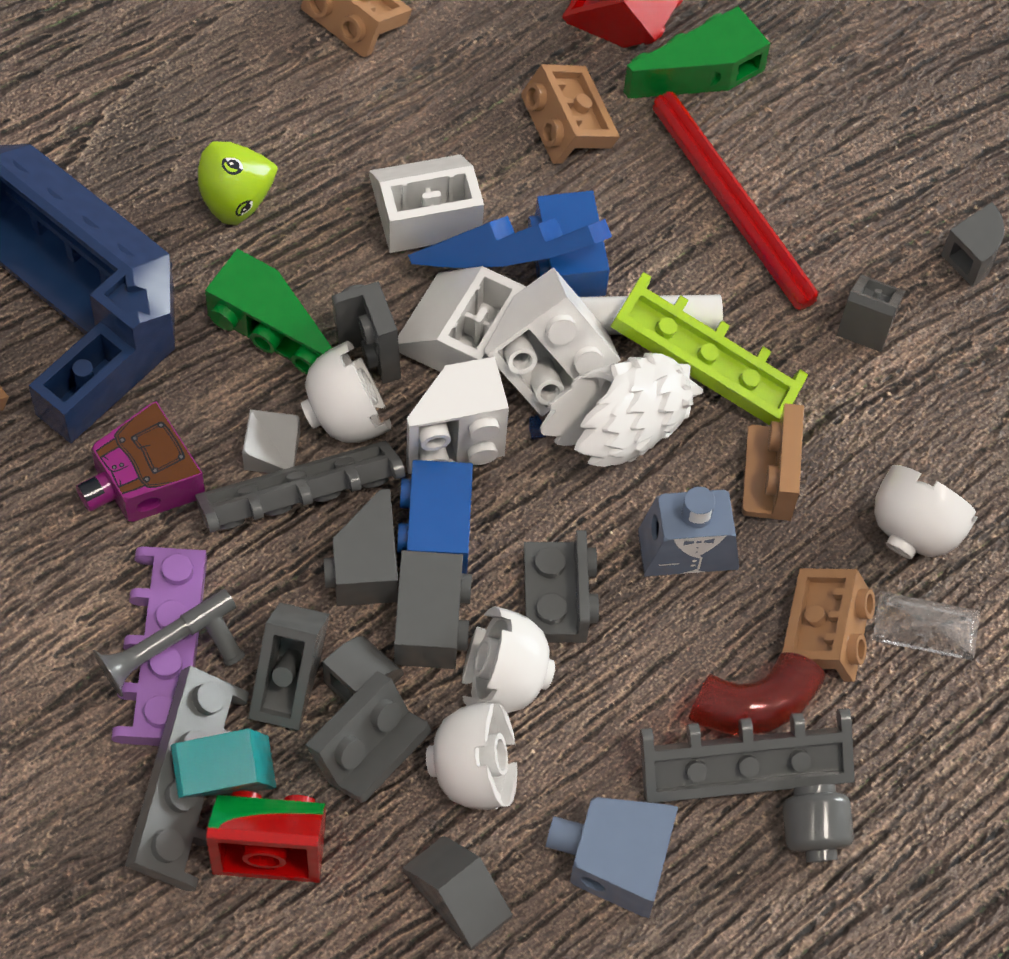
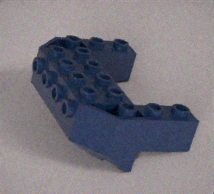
(92, 273)

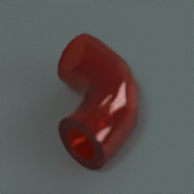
(767, 702)

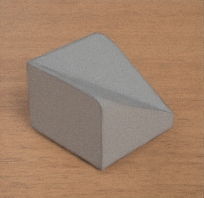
(270, 441)

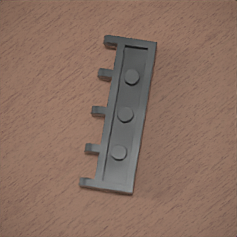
(302, 484)
(747, 761)
(167, 822)

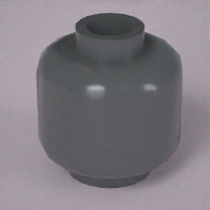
(818, 822)

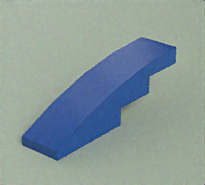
(499, 246)

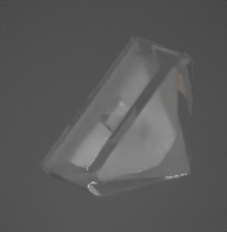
(926, 625)

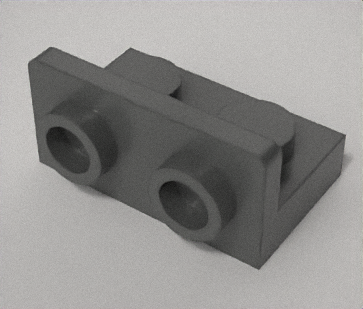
(367, 323)
(559, 588)
(367, 739)

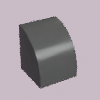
(975, 244)
(354, 665)

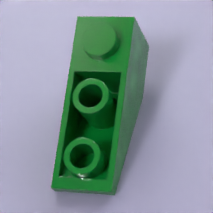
(707, 59)
(264, 308)

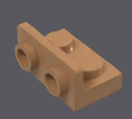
(358, 21)
(568, 111)
(774, 466)
(830, 619)

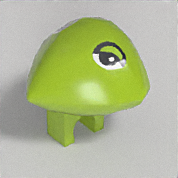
(233, 180)

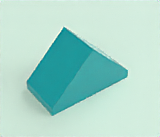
(223, 764)

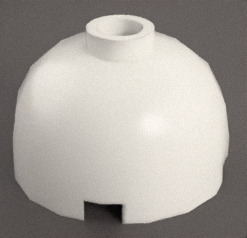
(343, 397)
(921, 515)
(507, 661)
(473, 757)

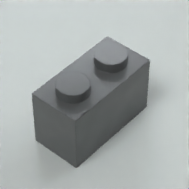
(429, 608)

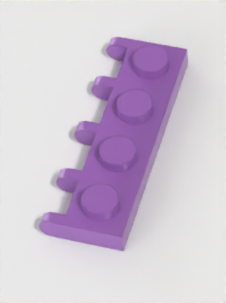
(174, 589)

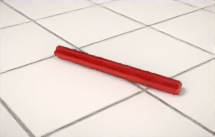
(735, 201)

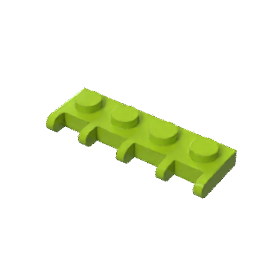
(712, 357)

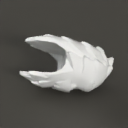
(622, 408)

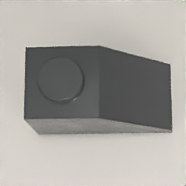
(365, 556)
(288, 665)

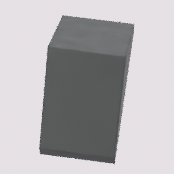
(870, 312)
(459, 890)

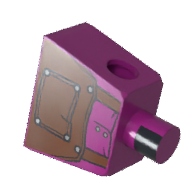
(142, 468)

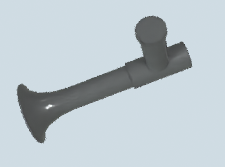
(206, 614)

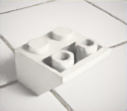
(427, 201)
(457, 317)
(548, 340)
(460, 416)

